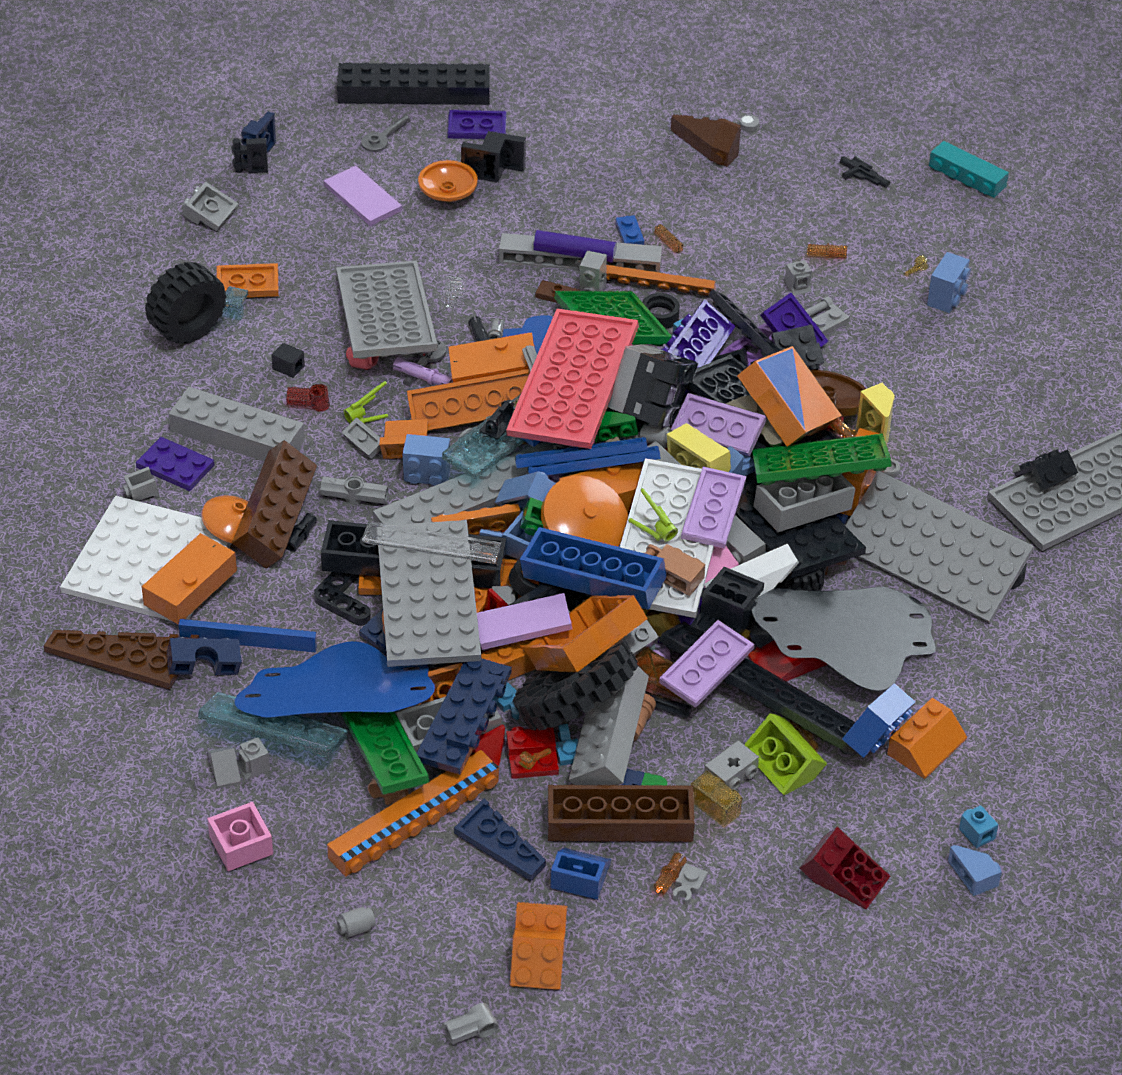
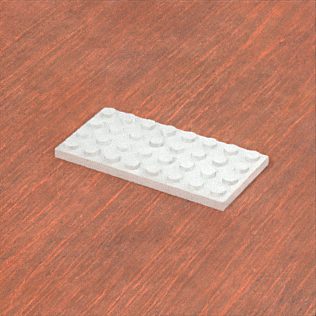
(672, 489)

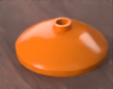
(447, 180)
(223, 515)

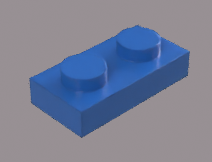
(629, 230)

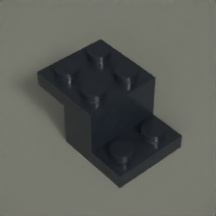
(494, 155)
(727, 600)

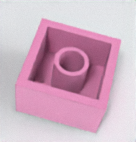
(240, 836)

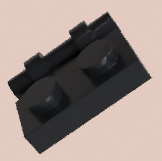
(256, 152)

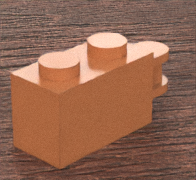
(681, 569)

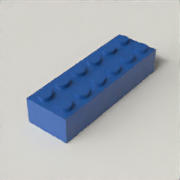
(592, 567)

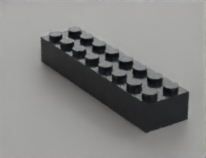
(413, 83)
(346, 553)

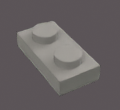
(362, 438)

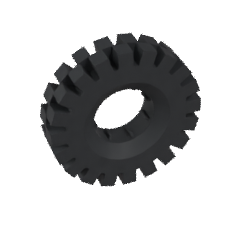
(562, 695)

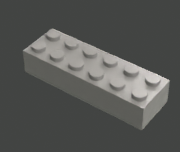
(232, 424)
(609, 735)

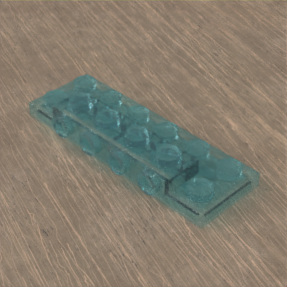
(479, 452)
(289, 730)

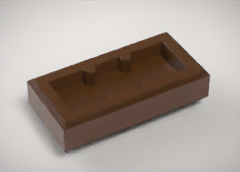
(547, 290)

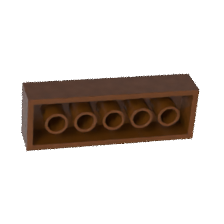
(274, 504)
(621, 813)

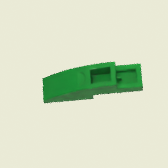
(615, 425)

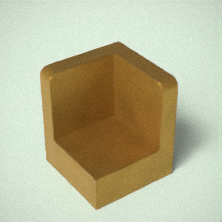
(662, 621)

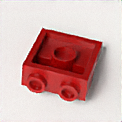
(533, 742)

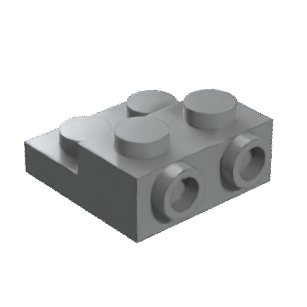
(208, 206)

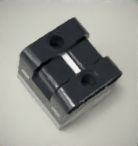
(651, 384)

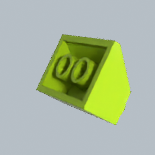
(784, 754)

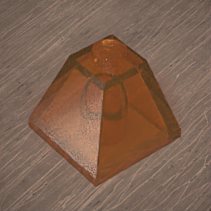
(655, 666)

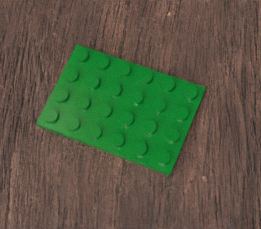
(617, 304)
(821, 458)

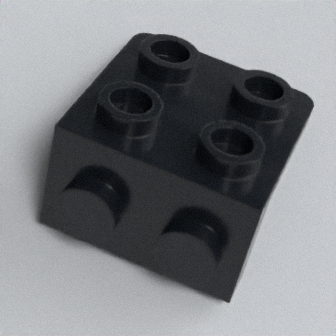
(1049, 468)

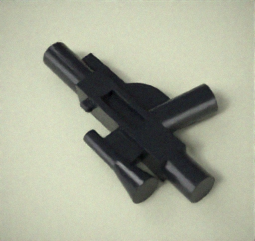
(862, 170)

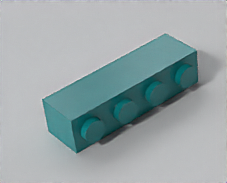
(968, 169)

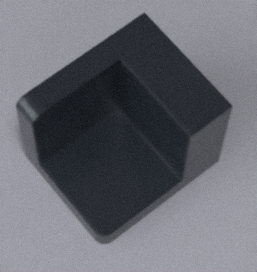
(288, 360)

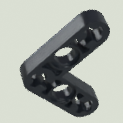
(336, 595)

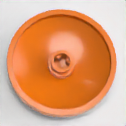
(585, 510)

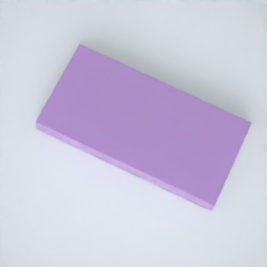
(363, 195)
(721, 422)
(713, 507)
(523, 621)
(706, 663)

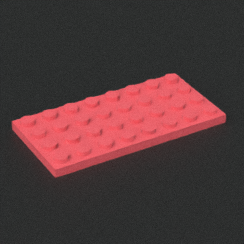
(572, 378)

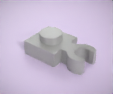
(689, 880)

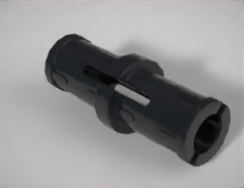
(305, 526)

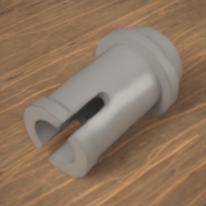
(496, 330)

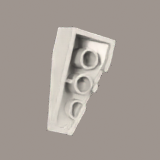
(769, 567)

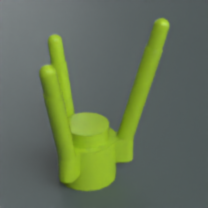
(357, 411)
(664, 527)

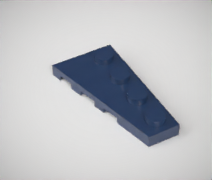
(492, 835)

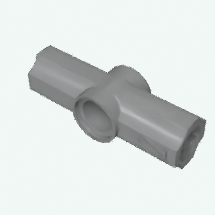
(354, 490)

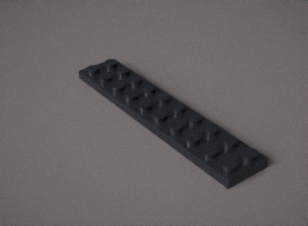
(774, 693)

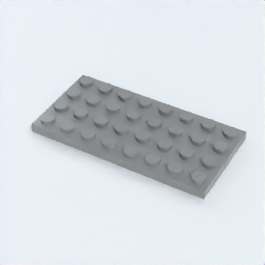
(386, 309)
(1071, 504)
(937, 546)
(428, 603)

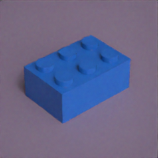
(879, 721)

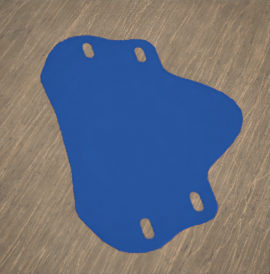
(337, 679)

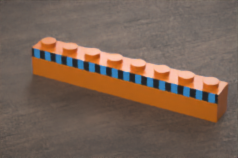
(412, 814)

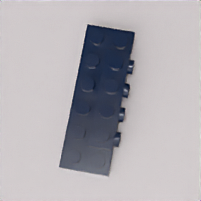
(464, 715)

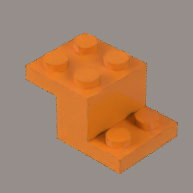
(538, 945)

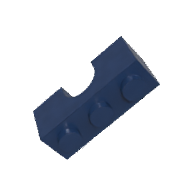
(221, 653)

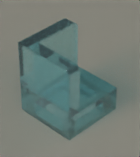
(234, 303)

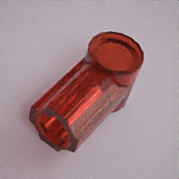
(315, 396)

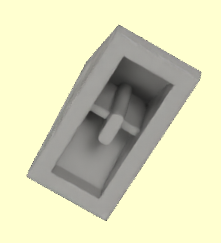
(224, 766)

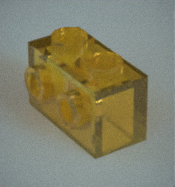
(716, 799)

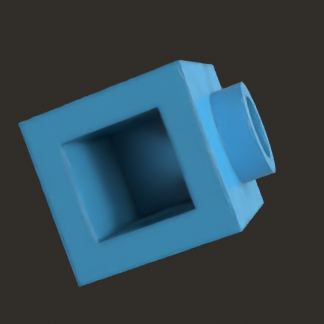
(978, 826)

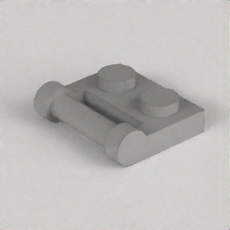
(829, 320)

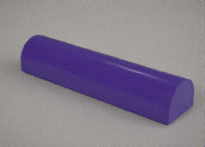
(572, 245)

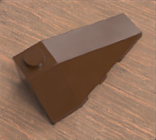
(714, 139)

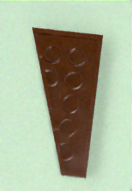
(128, 653)

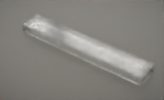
(432, 542)

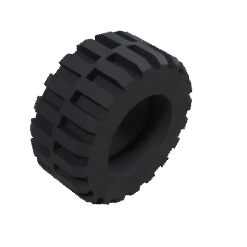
(185, 302)

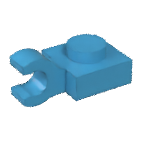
(566, 747)

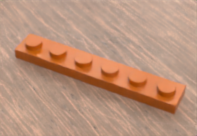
(663, 280)

